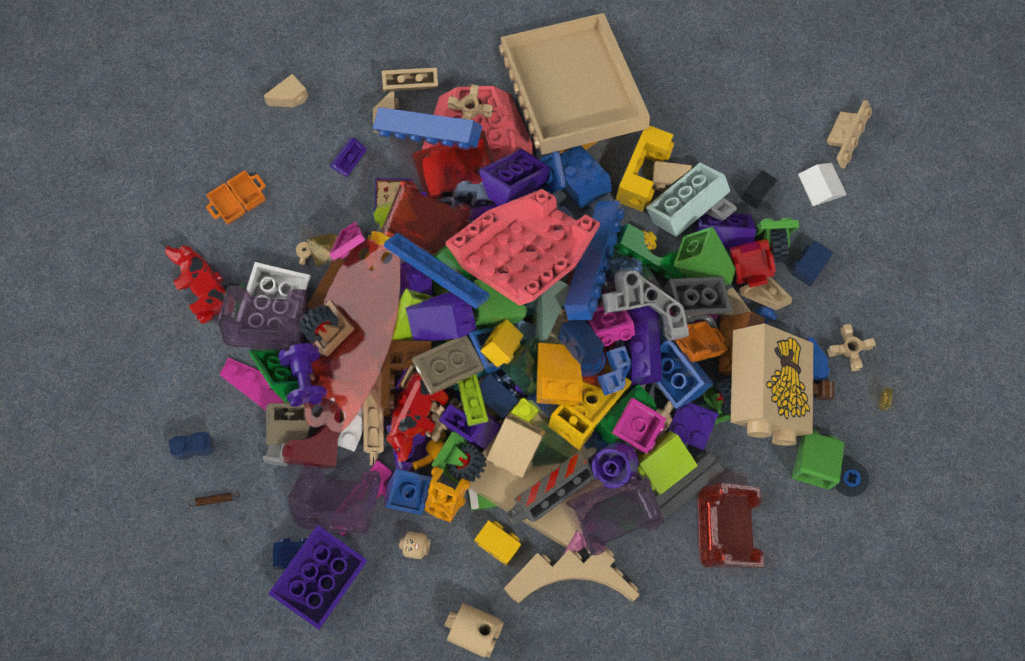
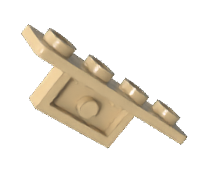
(847, 132)

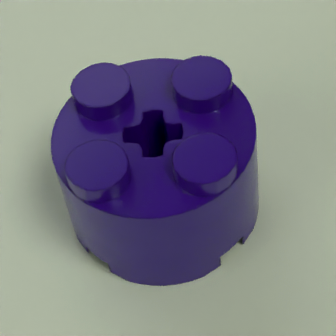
(615, 464)

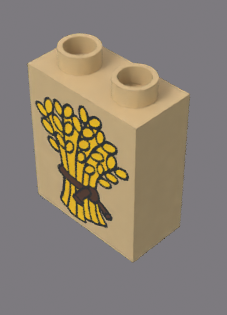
(772, 384)

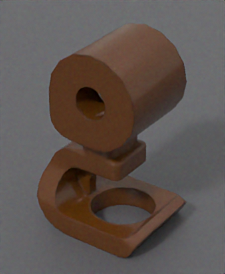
(824, 390)

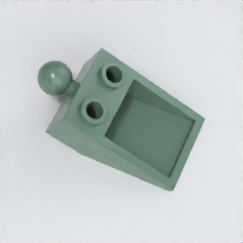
(548, 308)

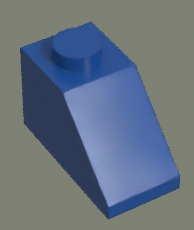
(820, 362)

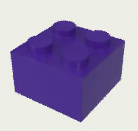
(694, 423)

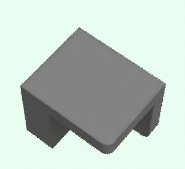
(274, 456)

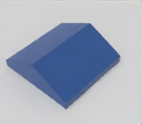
(407, 491)

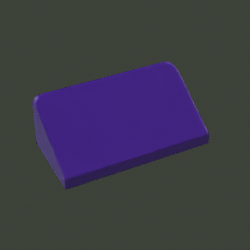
(348, 157)

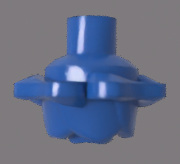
(766, 312)

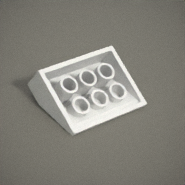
(275, 282)

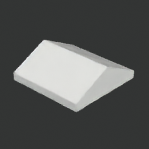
(821, 183)

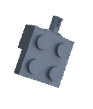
(472, 192)

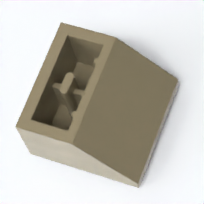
(285, 423)

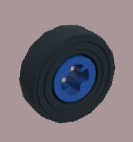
(861, 479)

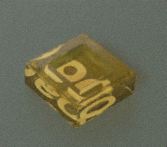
(885, 399)

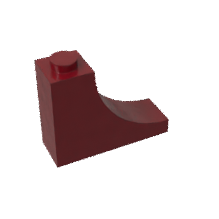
(316, 451)

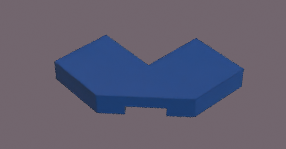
(620, 366)

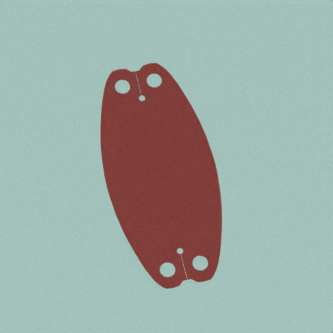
(371, 306)

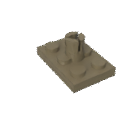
(448, 364)

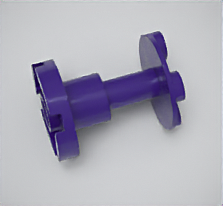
(300, 359)

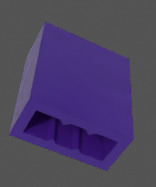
(414, 280)

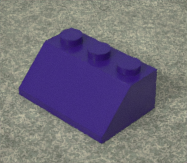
(733, 231)

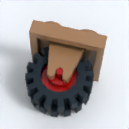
(326, 327)

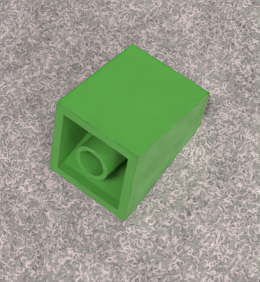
(704, 256)
(496, 309)
(819, 460)

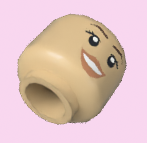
(414, 545)

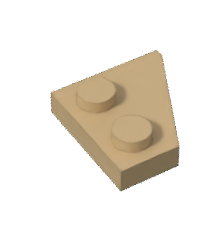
(769, 294)

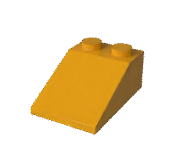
(558, 376)

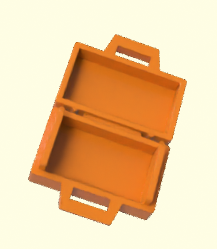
(228, 201)
(702, 342)

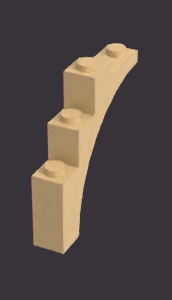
(597, 568)

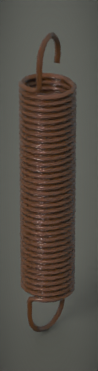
(213, 499)

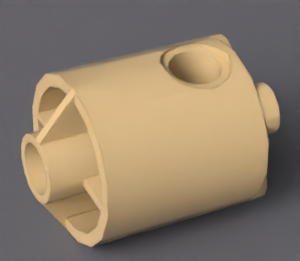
(467, 629)

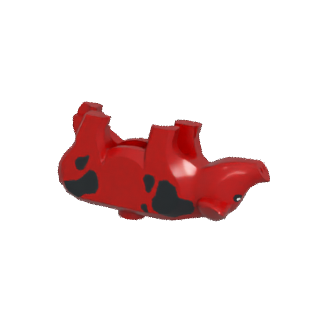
(201, 280)
(411, 415)

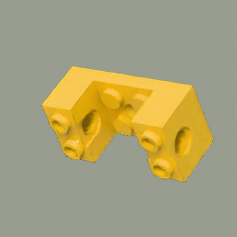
(653, 146)
(578, 421)

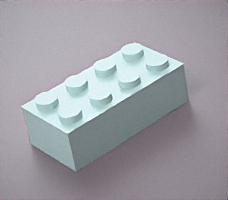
(688, 199)

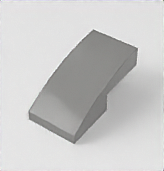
(721, 209)

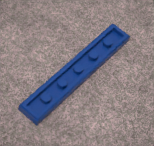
(437, 270)

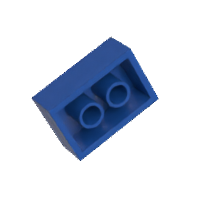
(584, 176)

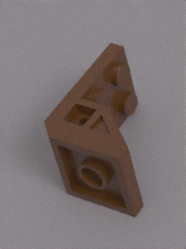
(396, 361)

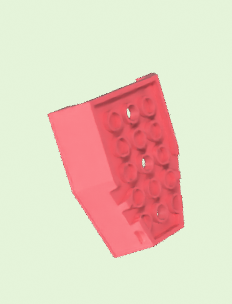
(503, 130)
(504, 235)

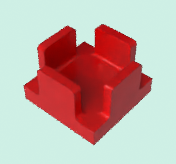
(753, 263)

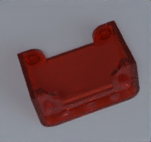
(444, 167)
(424, 219)
(727, 526)

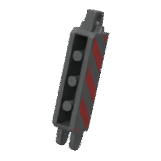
(553, 488)

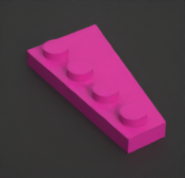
(347, 240)
(250, 383)

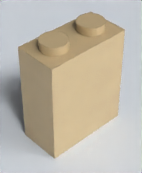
(515, 445)

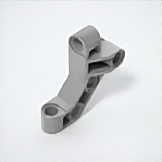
(634, 295)

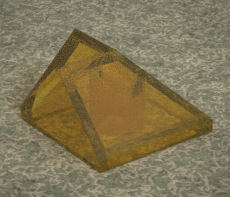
(320, 248)

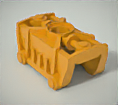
(442, 506)

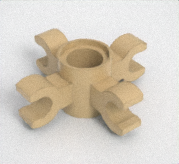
(470, 100)
(847, 334)
(437, 413)

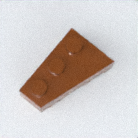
(727, 325)

